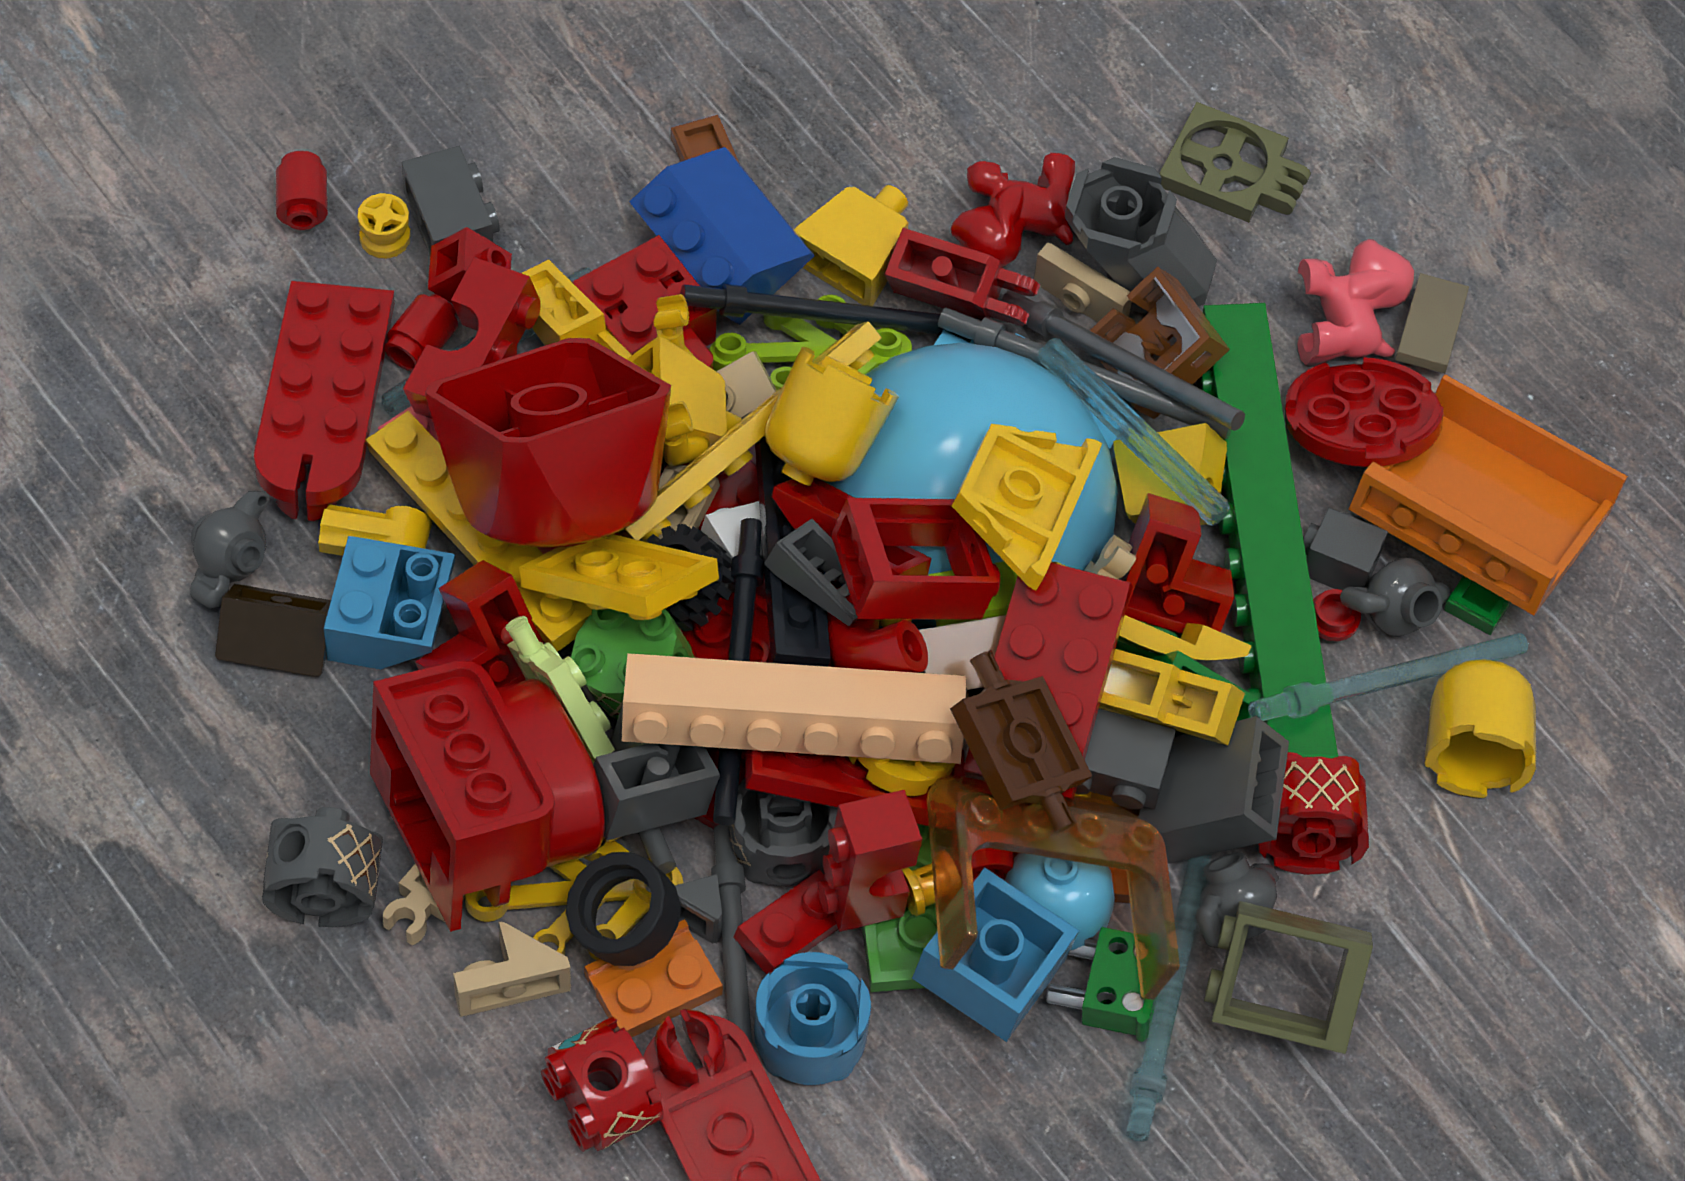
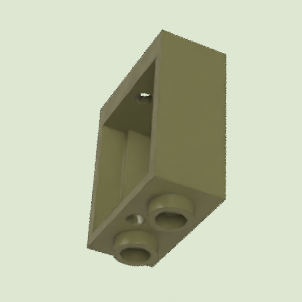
(1327, 1034)

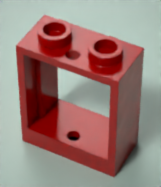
(876, 593)

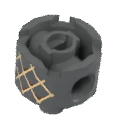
(780, 836)
(322, 868)

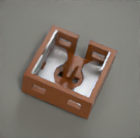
(1170, 314)

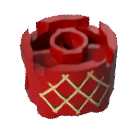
(1320, 815)
(608, 1058)

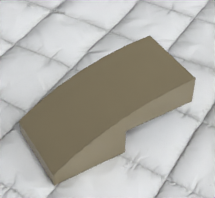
(1432, 323)

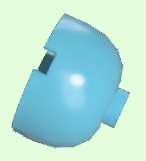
(1070, 889)

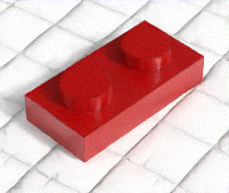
(787, 926)

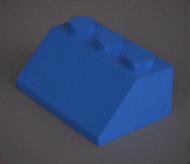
(722, 225)

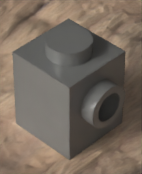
(1343, 550)

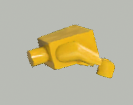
(697, 392)

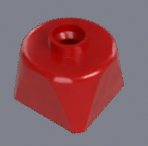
(553, 443)

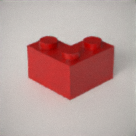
(1165, 579)
(481, 607)

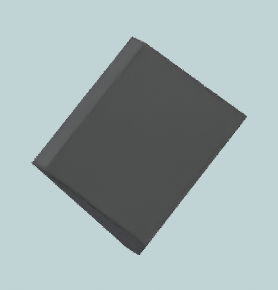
(702, 907)

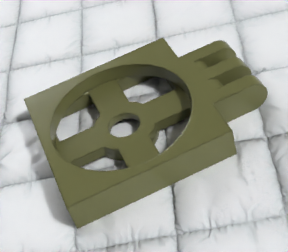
(1271, 187)

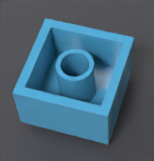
(1008, 963)

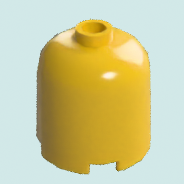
(825, 419)
(1482, 729)

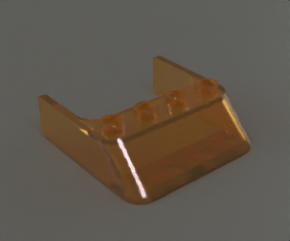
(1108, 835)

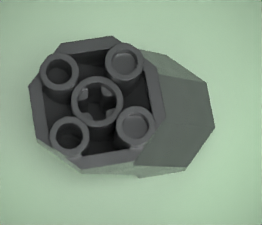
(1135, 227)

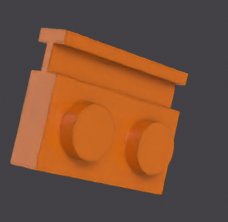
(656, 988)

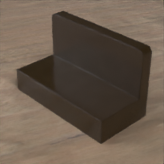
(272, 630)

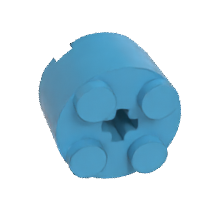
(804, 1048)

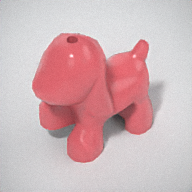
(1375, 281)

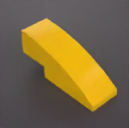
(1172, 697)

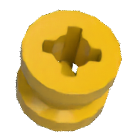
(373, 217)

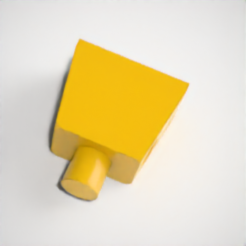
(855, 240)
(1196, 444)

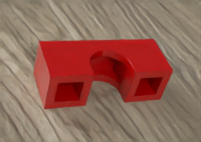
(496, 305)
(866, 860)

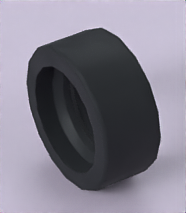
(596, 882)

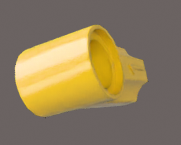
(398, 526)

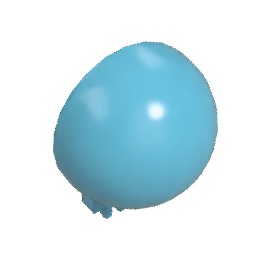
(941, 416)

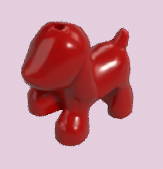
(1015, 208)

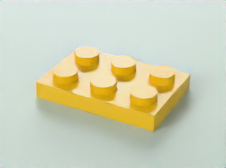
(620, 575)

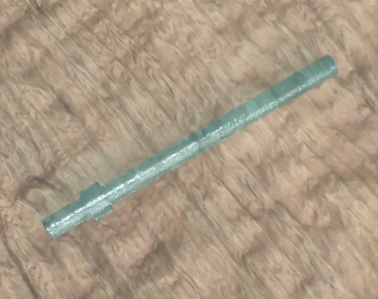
(1306, 698)
(1149, 1079)

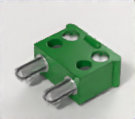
(1113, 987)

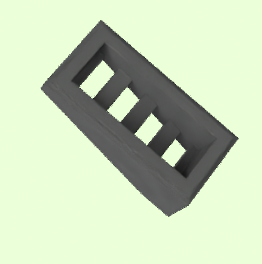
(797, 561)

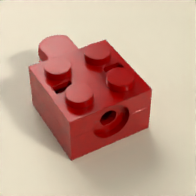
(628, 295)

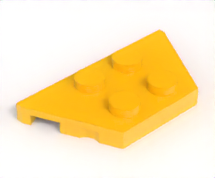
(1024, 495)

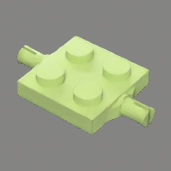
(565, 679)

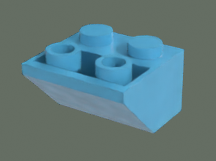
(385, 603)

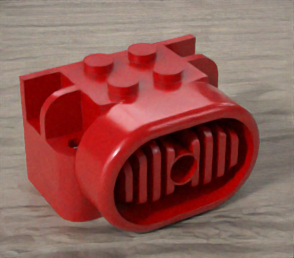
(482, 780)

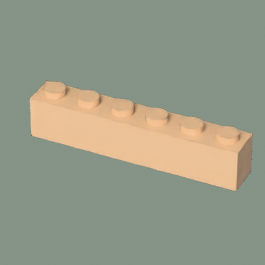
(792, 708)

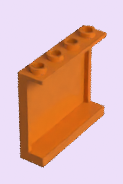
(1493, 498)

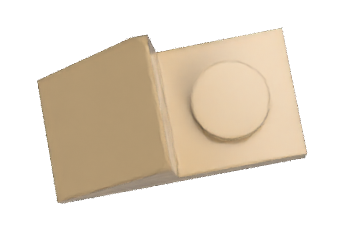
(526, 974)

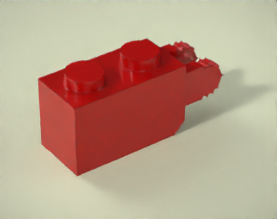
(955, 278)

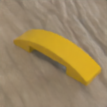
(1196, 640)

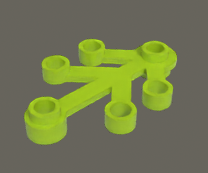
(732, 346)

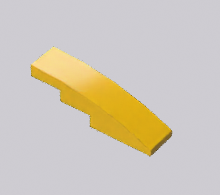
(567, 311)

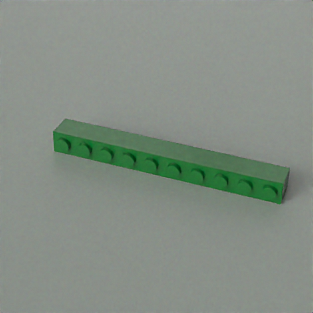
(1265, 528)

